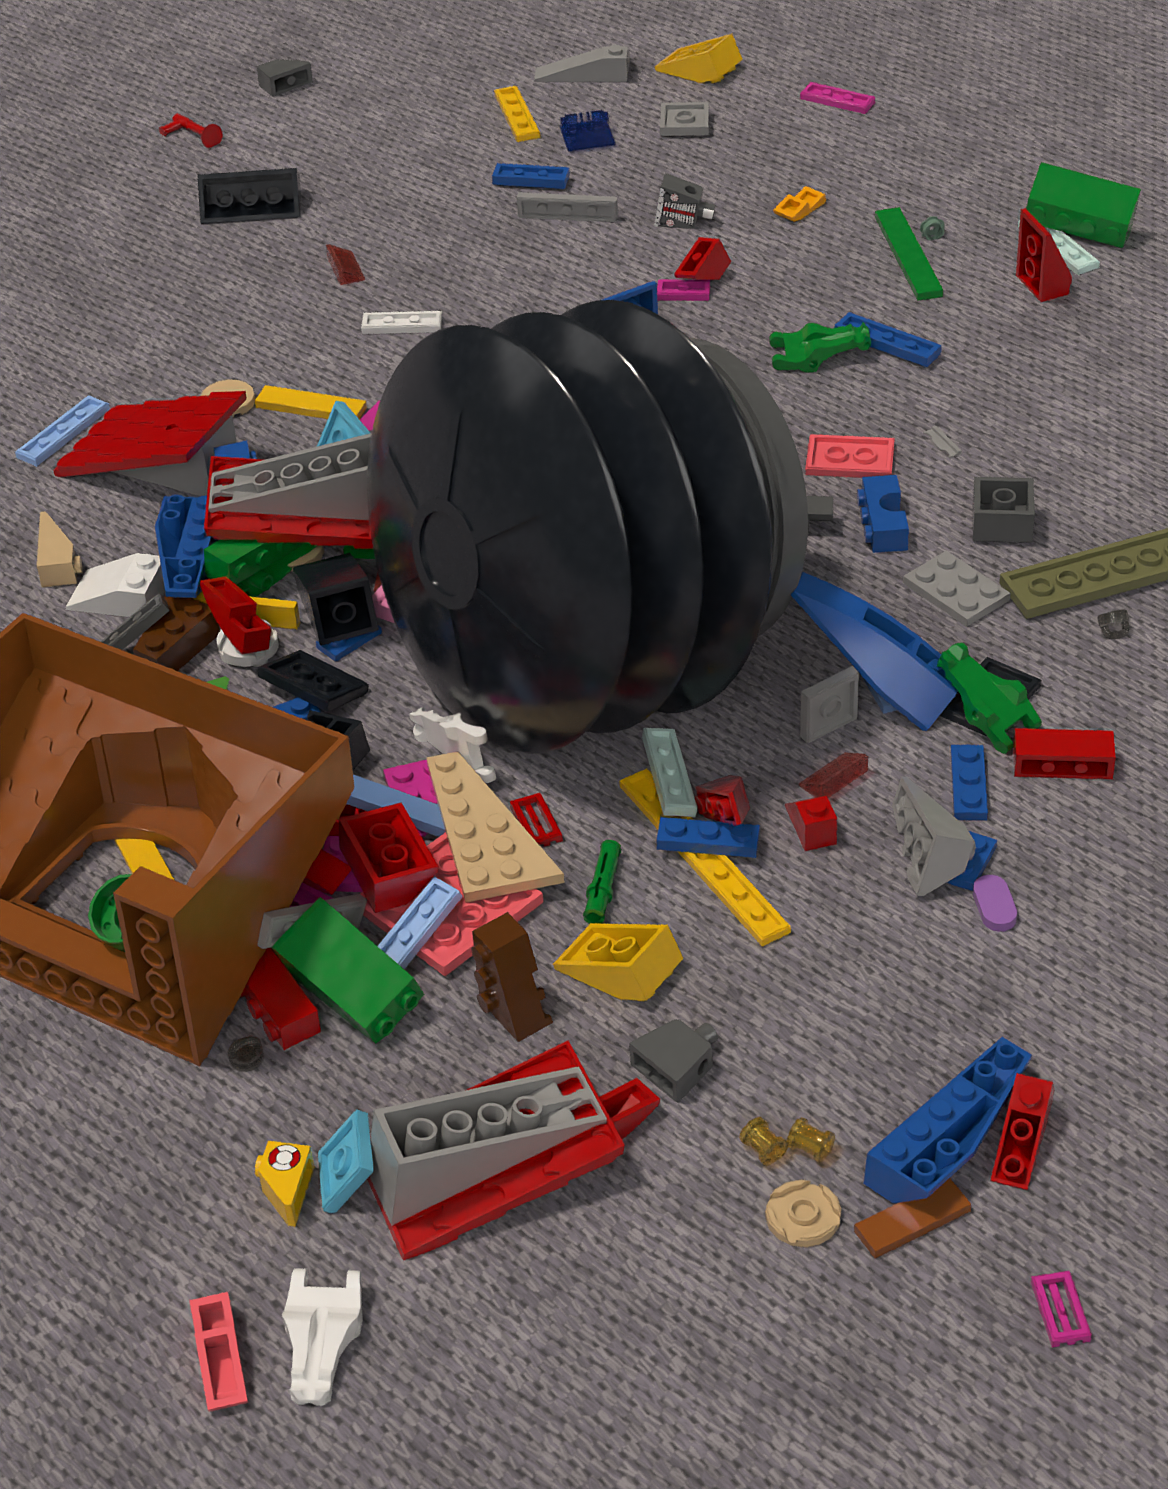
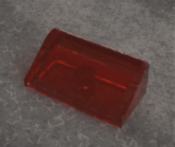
(344, 265)
(836, 774)

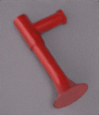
(210, 135)

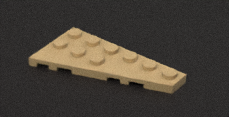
(485, 839)

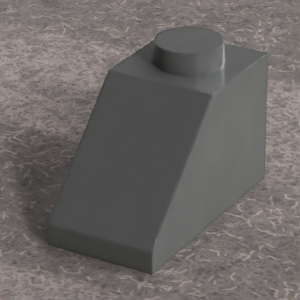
(283, 75)

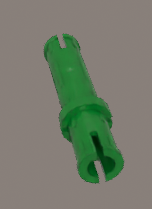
(599, 891)

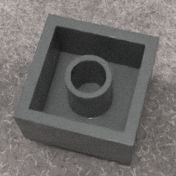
(1003, 509)

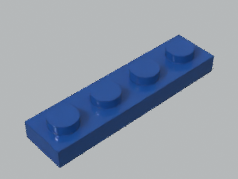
(895, 341)

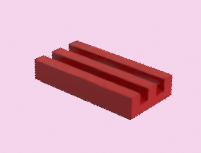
(542, 838)

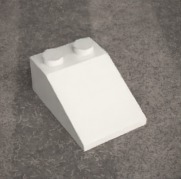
(119, 586)

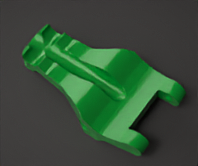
(816, 343)
(987, 699)

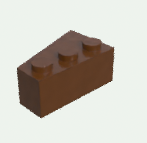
(178, 634)
(506, 977)

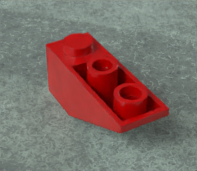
(723, 800)
(1023, 1131)

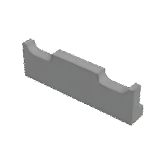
(942, 442)

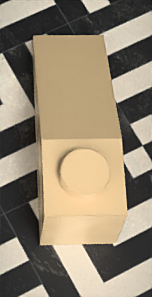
(55, 555)

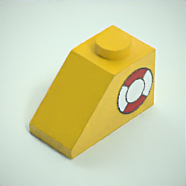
(285, 1177)

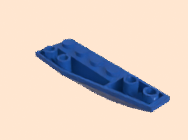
(182, 544)
(880, 649)
(946, 1128)

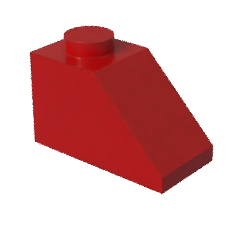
(704, 261)
(814, 822)

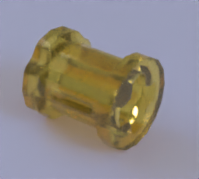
(810, 1139)
(763, 1141)

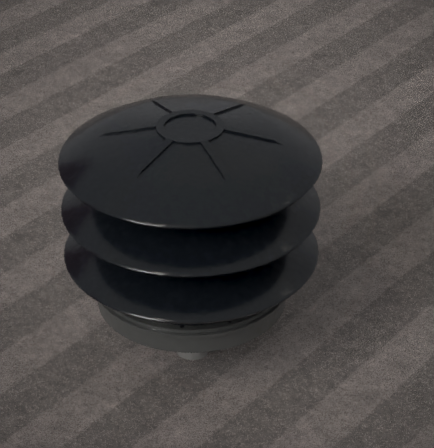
(581, 519)

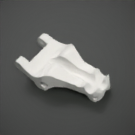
(453, 735)
(320, 1328)

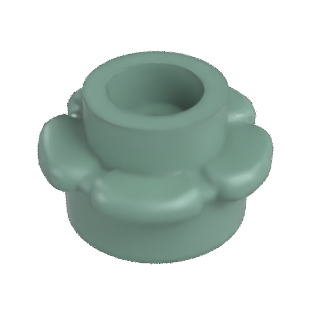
(937, 231)

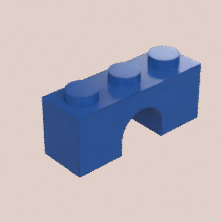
(886, 524)

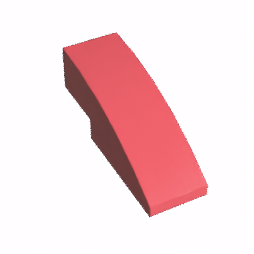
(218, 1351)

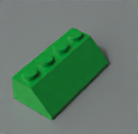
(1083, 205)

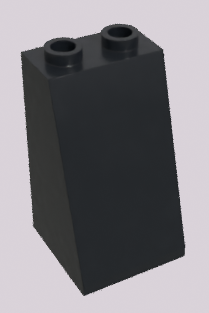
(336, 598)

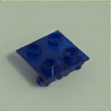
(586, 134)

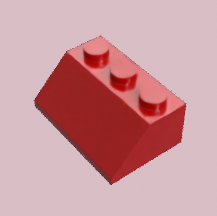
(386, 855)

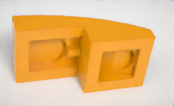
(799, 206)

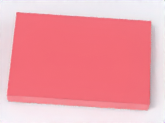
(849, 456)

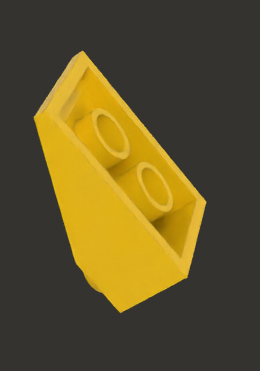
(703, 60)
(622, 958)

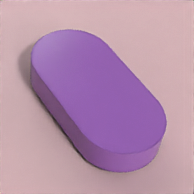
(994, 903)

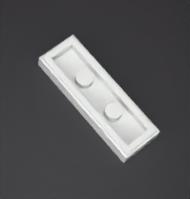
(401, 322)

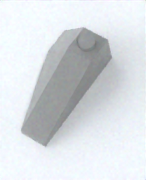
(598, 65)
(932, 838)

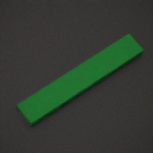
(908, 254)

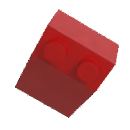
(1040, 261)

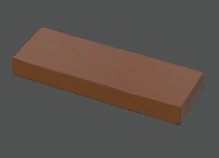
(911, 1219)

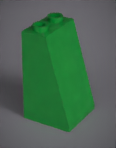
(347, 971)

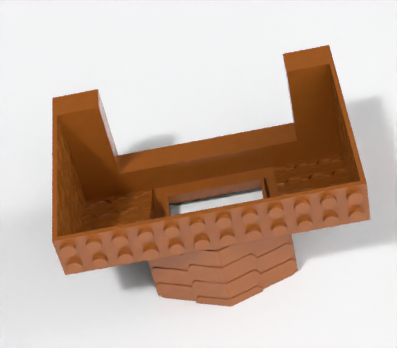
(146, 753)

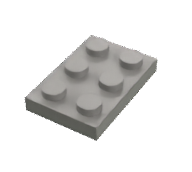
(956, 588)

